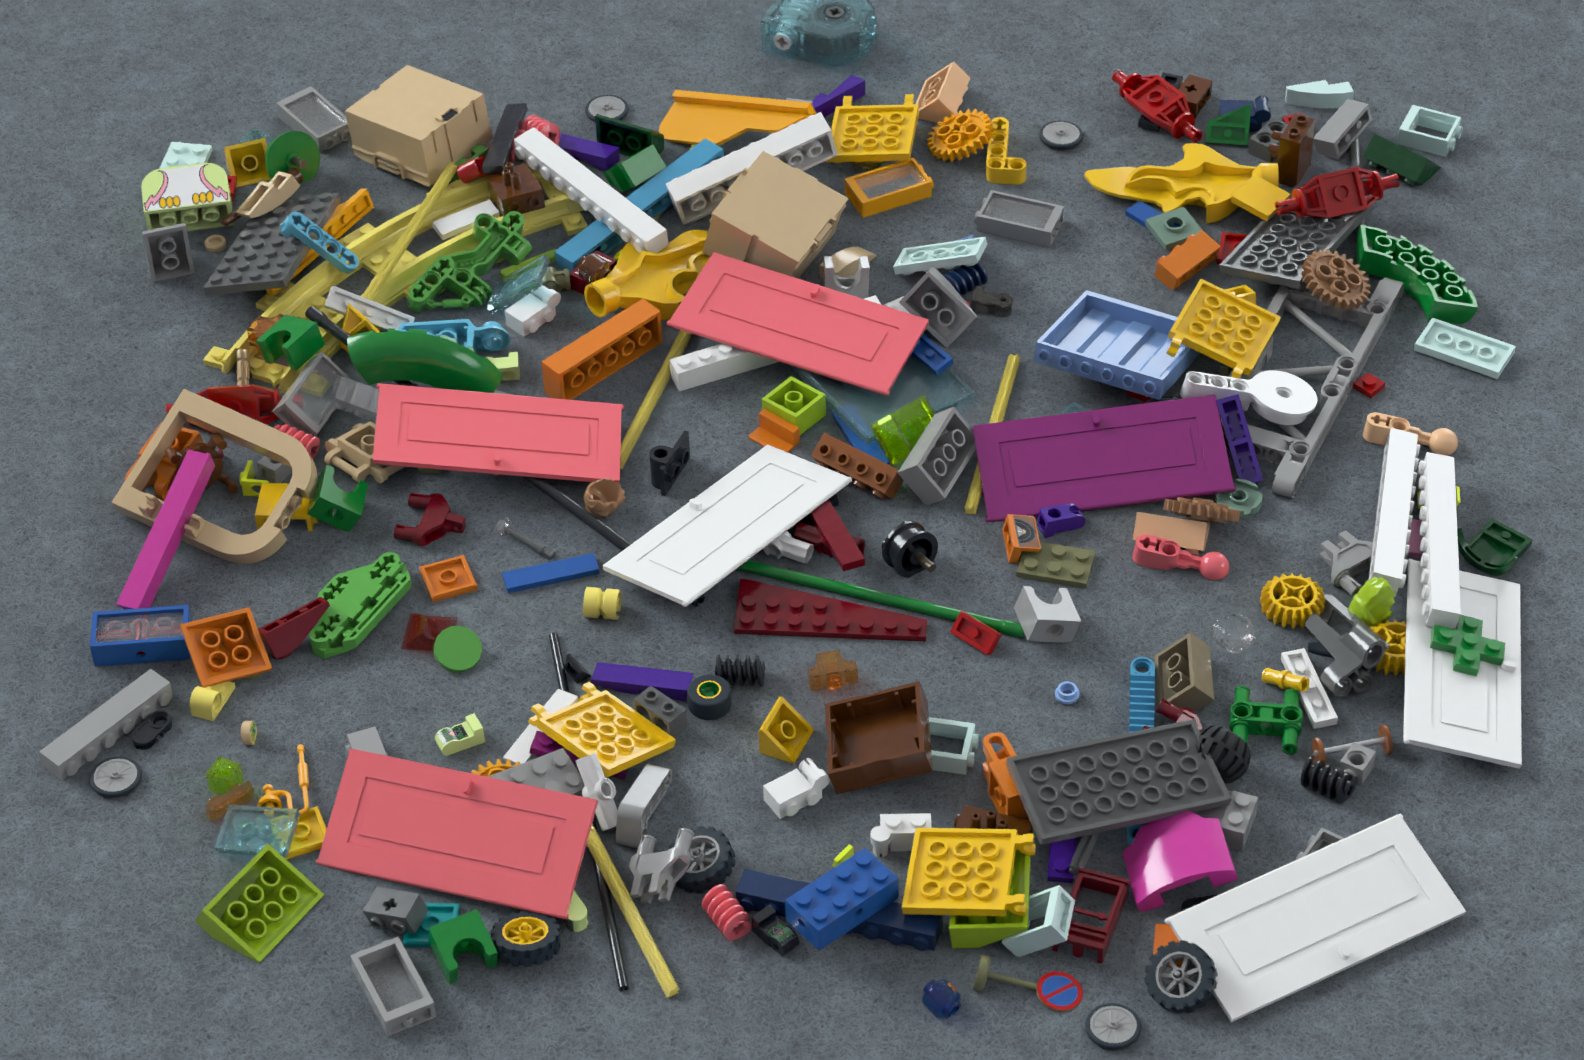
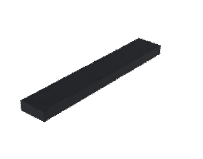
(504, 138)

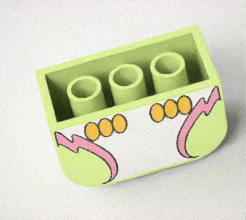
(186, 195)

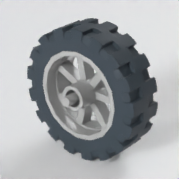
(710, 871)
(1166, 957)

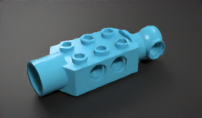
(486, 338)

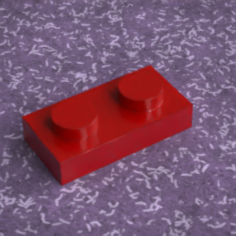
(975, 633)

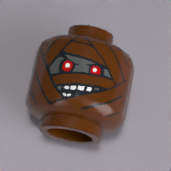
(593, 268)

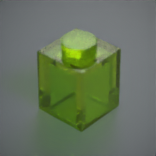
(224, 775)

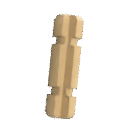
(243, 373)

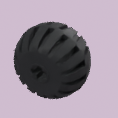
(1227, 750)

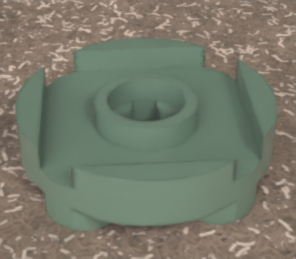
(1251, 498)

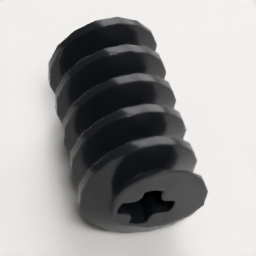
(740, 670)
(1327, 782)

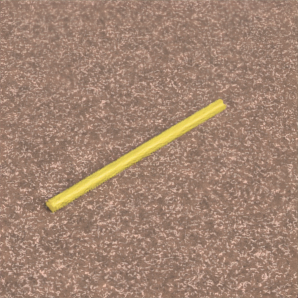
(410, 232)
(651, 398)
(997, 416)
(631, 914)

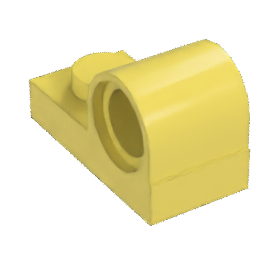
(209, 701)

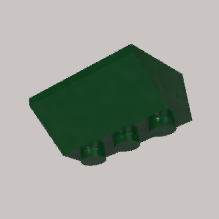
(626, 136)
(1399, 161)

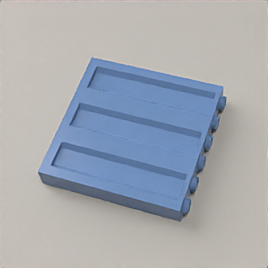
(1115, 345)

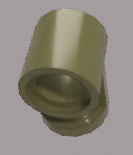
(556, 279)

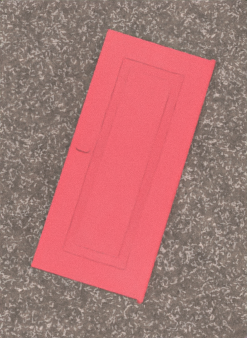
(799, 323)
(497, 433)
(458, 833)

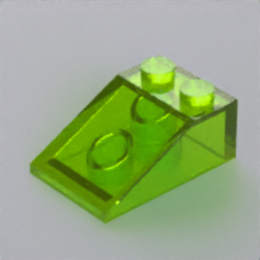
(903, 428)

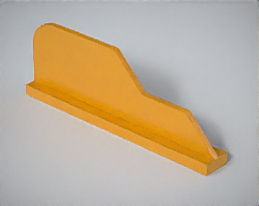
(727, 116)
(340, 221)

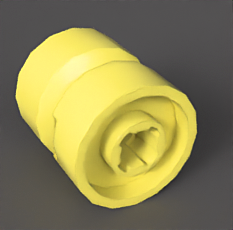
(602, 603)

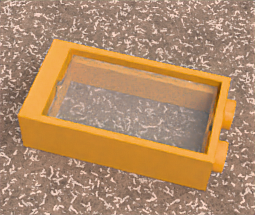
(888, 187)

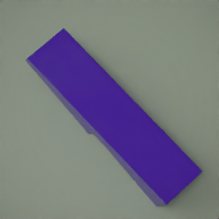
(827, 104)
(593, 152)
(1239, 439)
(633, 678)

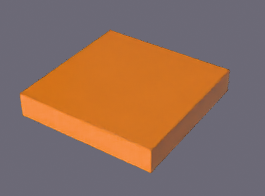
(448, 578)

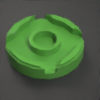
(457, 649)

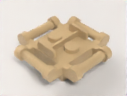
(358, 449)

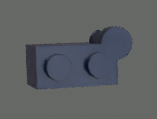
(1258, 114)

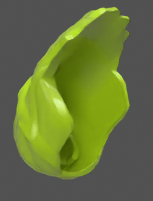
(1373, 602)

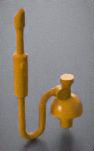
(272, 798)

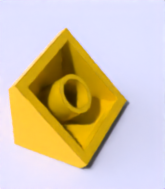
(247, 162)
(784, 732)

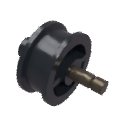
(910, 549)

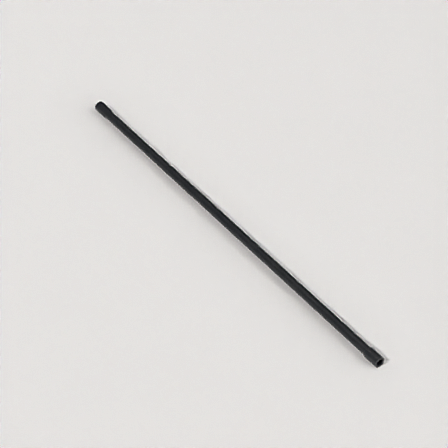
(566, 502)

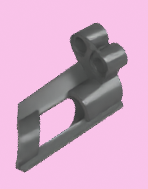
(1354, 651)

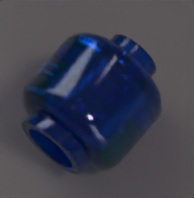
(941, 998)

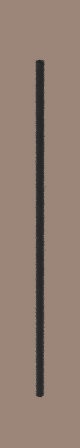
(602, 884)

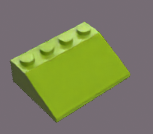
(259, 905)
(983, 930)

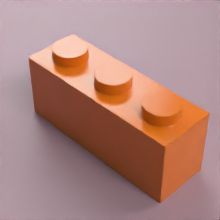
(1186, 260)

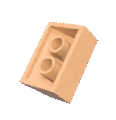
(942, 93)
(1187, 533)

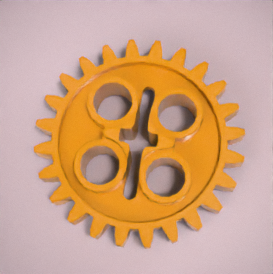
(960, 135)

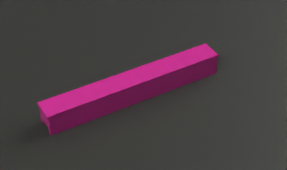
(167, 531)

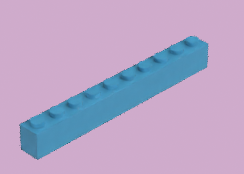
(650, 198)

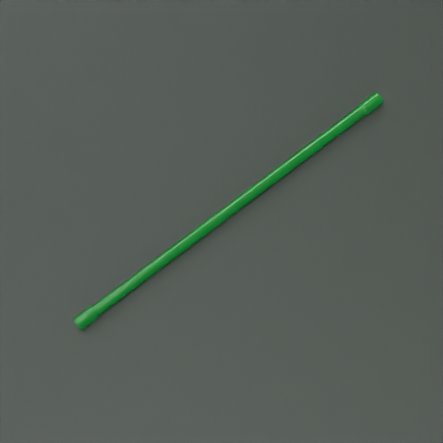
(1006, 627)

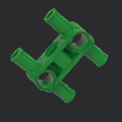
(1267, 718)

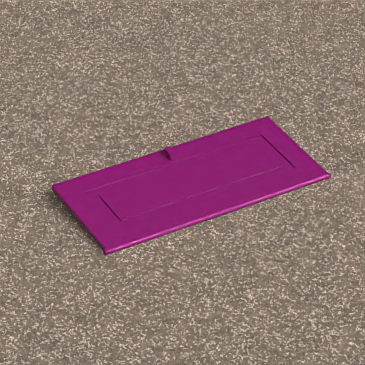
(1103, 457)

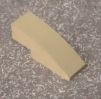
(269, 195)
(847, 262)

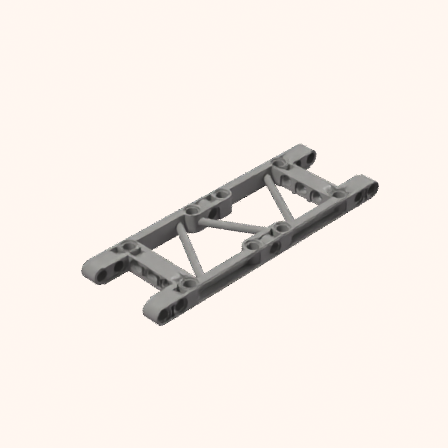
(1297, 452)

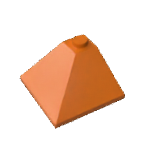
(225, 647)

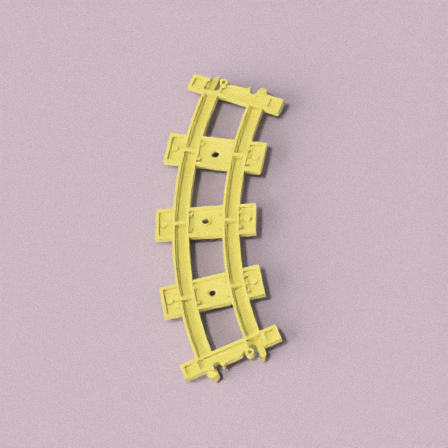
(372, 248)

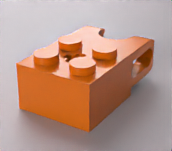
(166, 470)
(1000, 783)

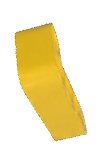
(999, 167)

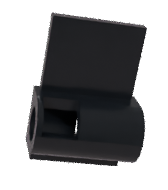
(668, 463)

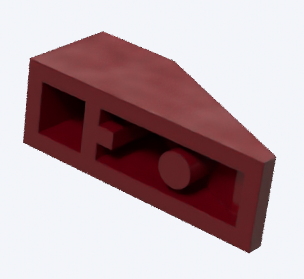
(291, 629)

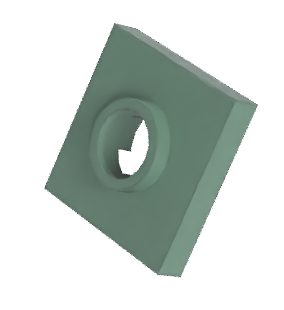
(1168, 236)

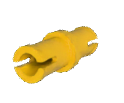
(1285, 679)

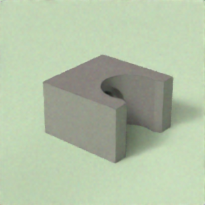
(854, 285)
(1047, 621)

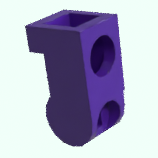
(1059, 519)

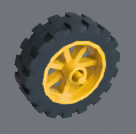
(526, 938)

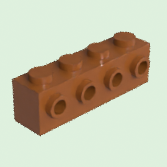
(861, 467)

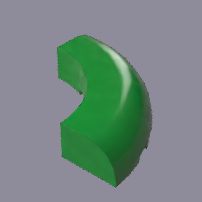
(1426, 278)
(421, 359)

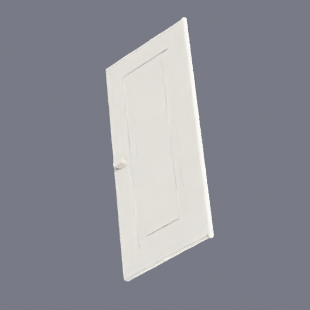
(726, 525)
(1457, 710)
(1318, 916)

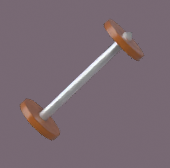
(1384, 739)

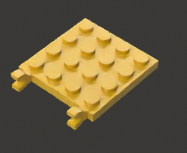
(874, 131)
(1223, 328)
(603, 727)
(964, 872)

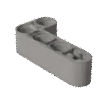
(640, 804)

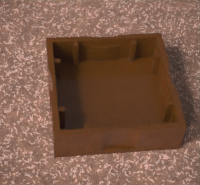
(878, 738)

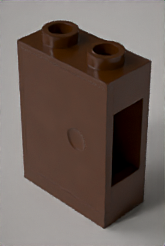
(1294, 149)
(515, 189)
(984, 819)

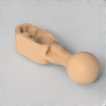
(1378, 426)

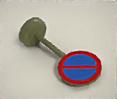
(1054, 989)

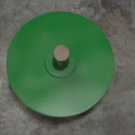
(291, 151)

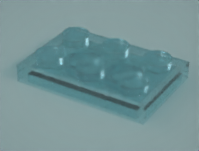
(518, 284)
(252, 827)

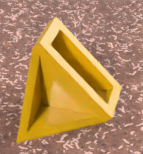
(356, 323)

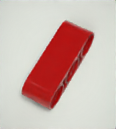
(471, 170)

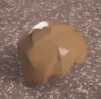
(603, 497)

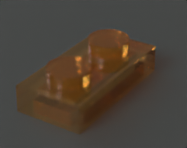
(236, 795)

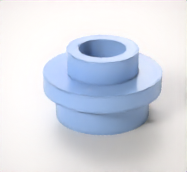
(1067, 687)

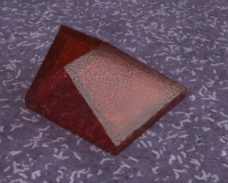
(424, 629)

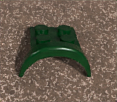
(1494, 548)

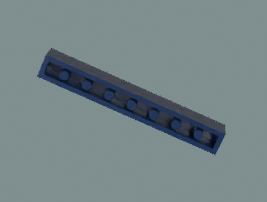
(761, 889)

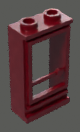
(1088, 936)

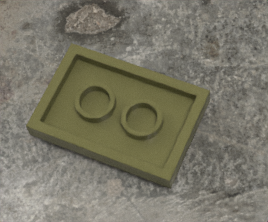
(1058, 565)

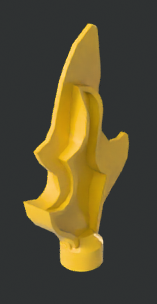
(1198, 179)
(651, 276)

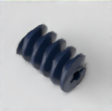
(967, 278)

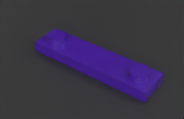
(1060, 859)

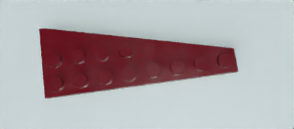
(790, 612)

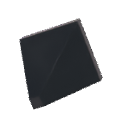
(575, 669)

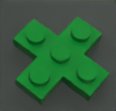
(1467, 645)

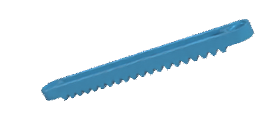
(1141, 708)

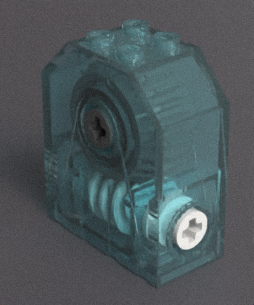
(820, 31)

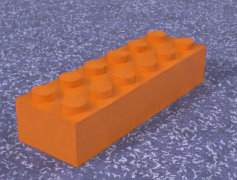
(602, 351)

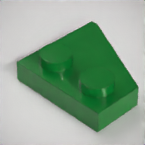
(1230, 127)

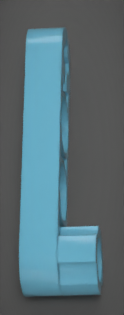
(293, 226)

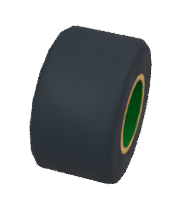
(709, 697)

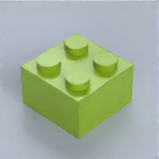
(796, 403)

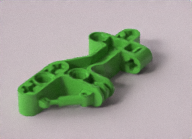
(466, 266)

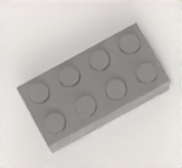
(939, 456)
(549, 772)

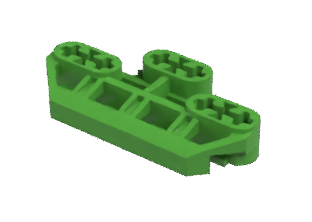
(352, 603)

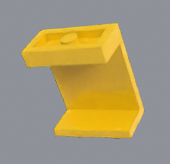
(269, 497)

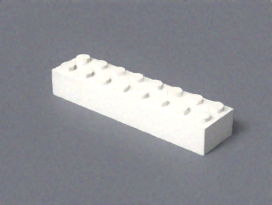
(797, 145)

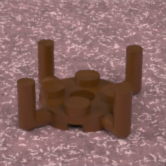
(177, 458)

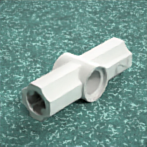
(790, 548)
(598, 788)

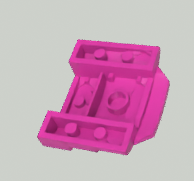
(1175, 854)

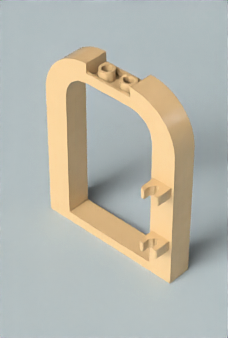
(245, 432)

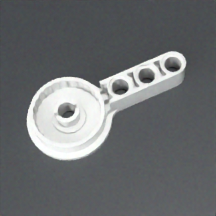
(1272, 394)

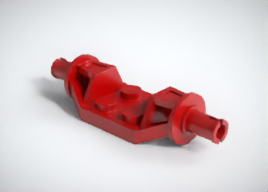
(1158, 103)
(1337, 193)
(244, 399)

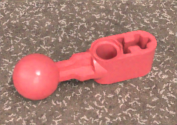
(1167, 554)

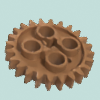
(1335, 279)
(1201, 510)

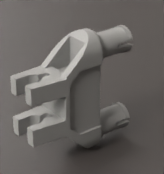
(1347, 560)
(660, 870)

